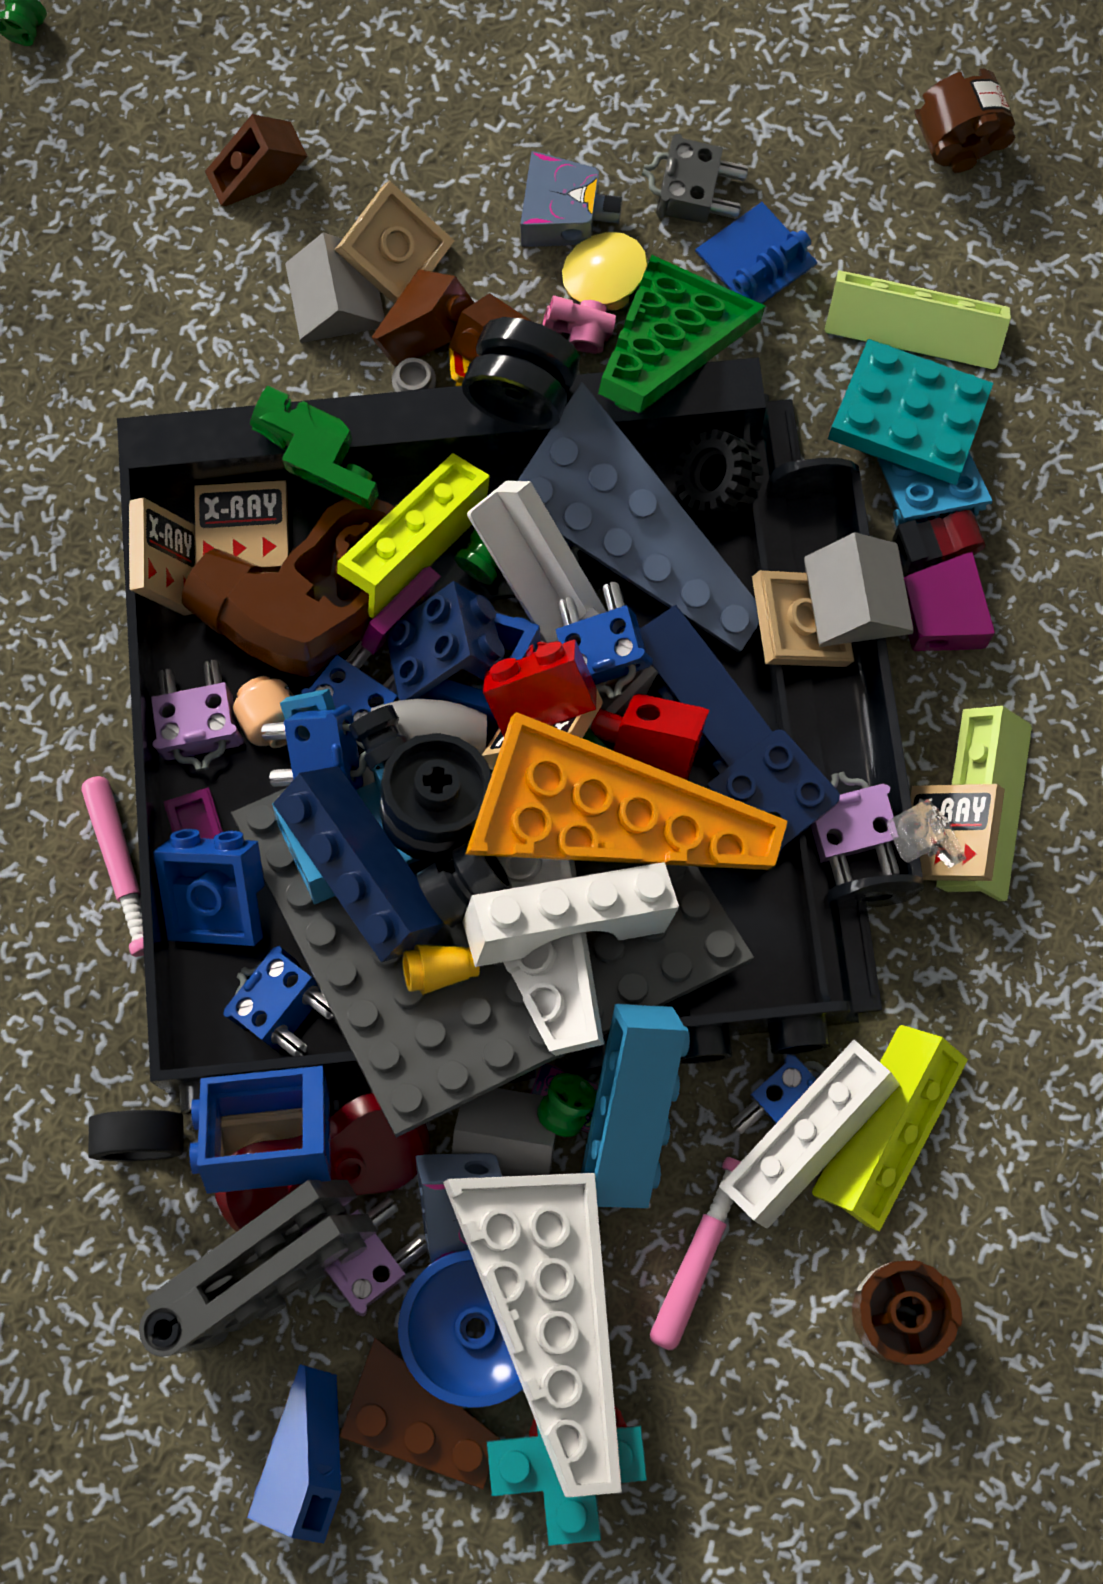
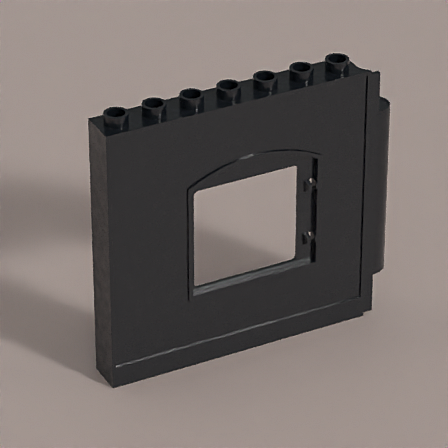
(802, 928)

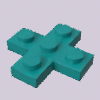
(525, 1467)

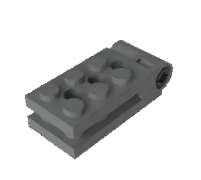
(256, 1269)

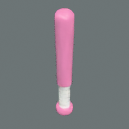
(113, 845)
(693, 1270)

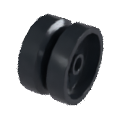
(521, 373)
(432, 795)

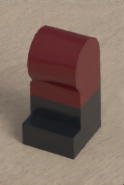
(937, 540)

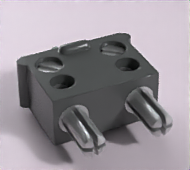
(691, 181)

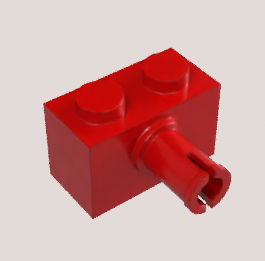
(542, 685)

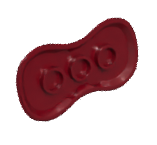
(361, 1152)

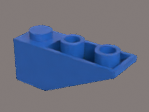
(303, 1465)

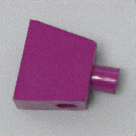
(948, 607)

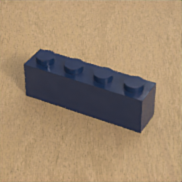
(696, 677)
(358, 862)

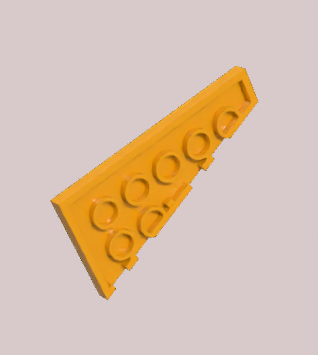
(588, 803)

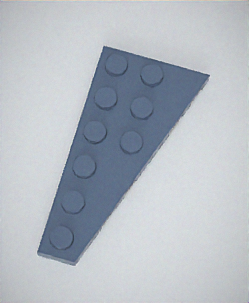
(632, 524)

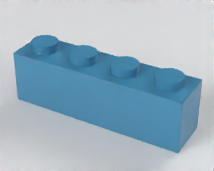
(634, 1103)

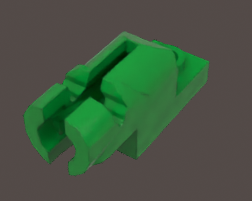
(315, 446)

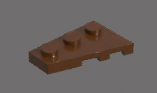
(411, 1424)

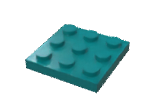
(911, 411)

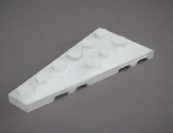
(557, 975)
(545, 1283)

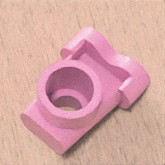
(586, 323)

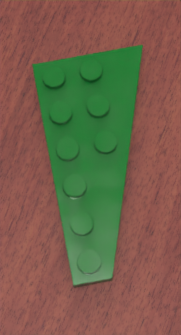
(671, 332)

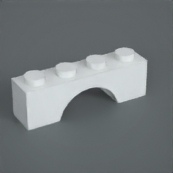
(520, 919)

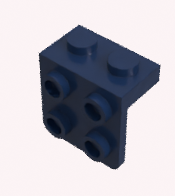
(441, 638)
(781, 782)

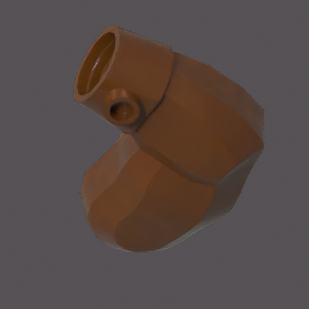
(292, 615)

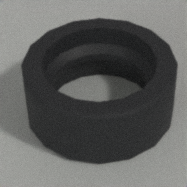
(135, 1135)

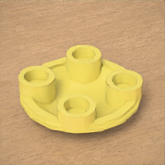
(605, 269)

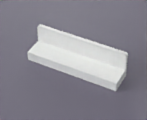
(532, 555)
(810, 1134)

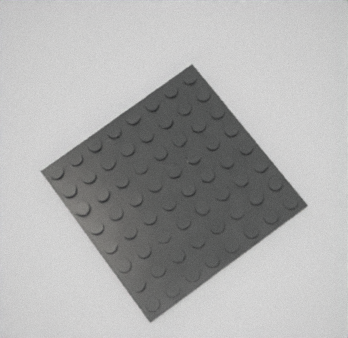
(475, 1034)

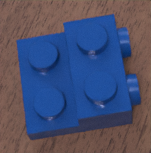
(210, 887)

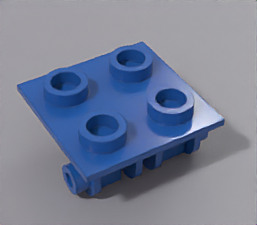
(757, 254)

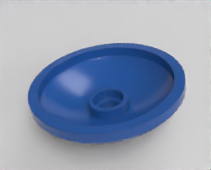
(437, 1342)

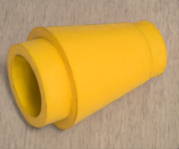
(437, 967)

